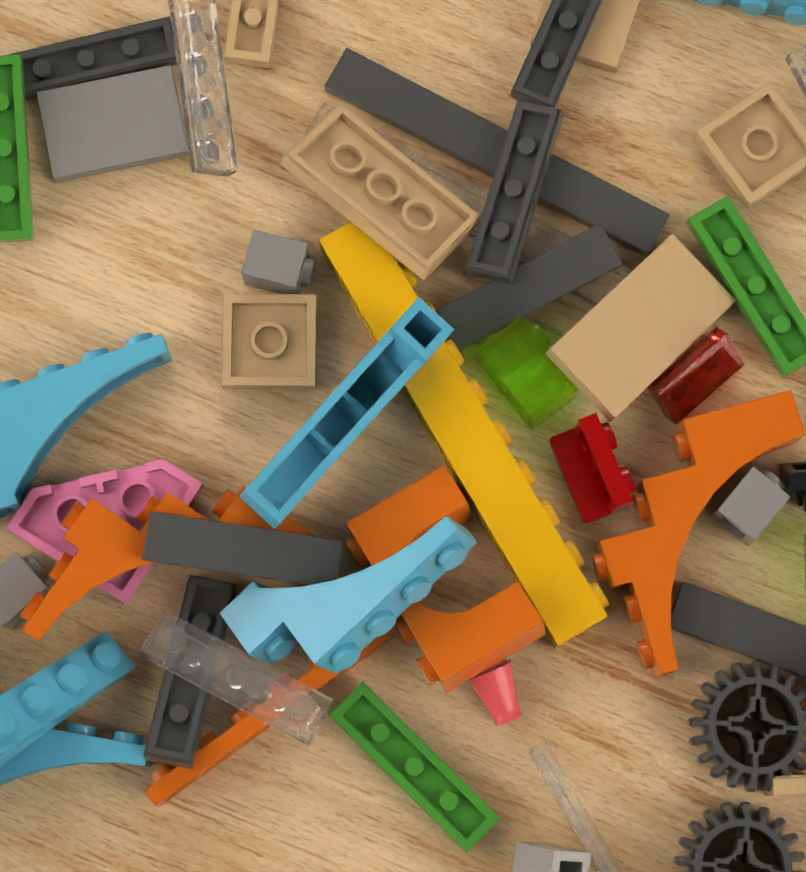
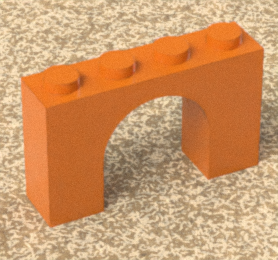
(451, 643)

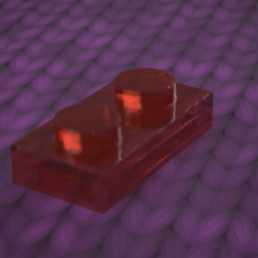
(696, 375)

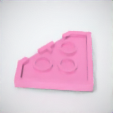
(120, 491)

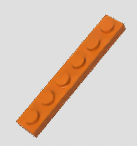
(213, 750)

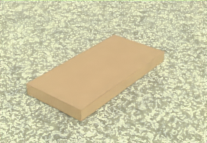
(381, 191)
(640, 327)

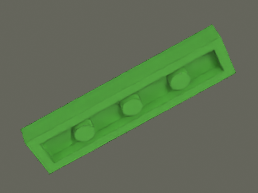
(15, 183)
(752, 284)
(414, 767)

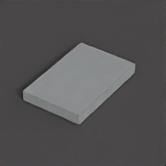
(112, 123)

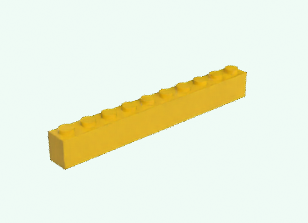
(472, 445)

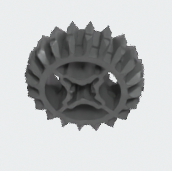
(754, 703)
(741, 843)

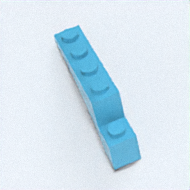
(46, 407)
(346, 412)
(345, 614)
(58, 692)
(74, 747)

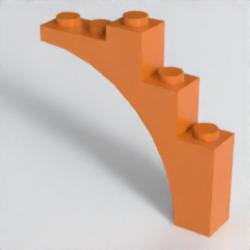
(113, 546)
(647, 559)

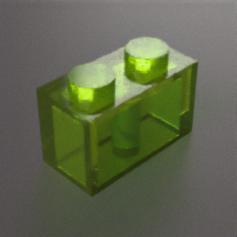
(524, 372)

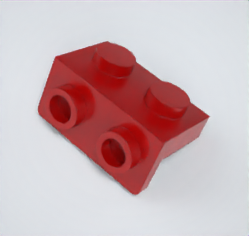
(592, 470)

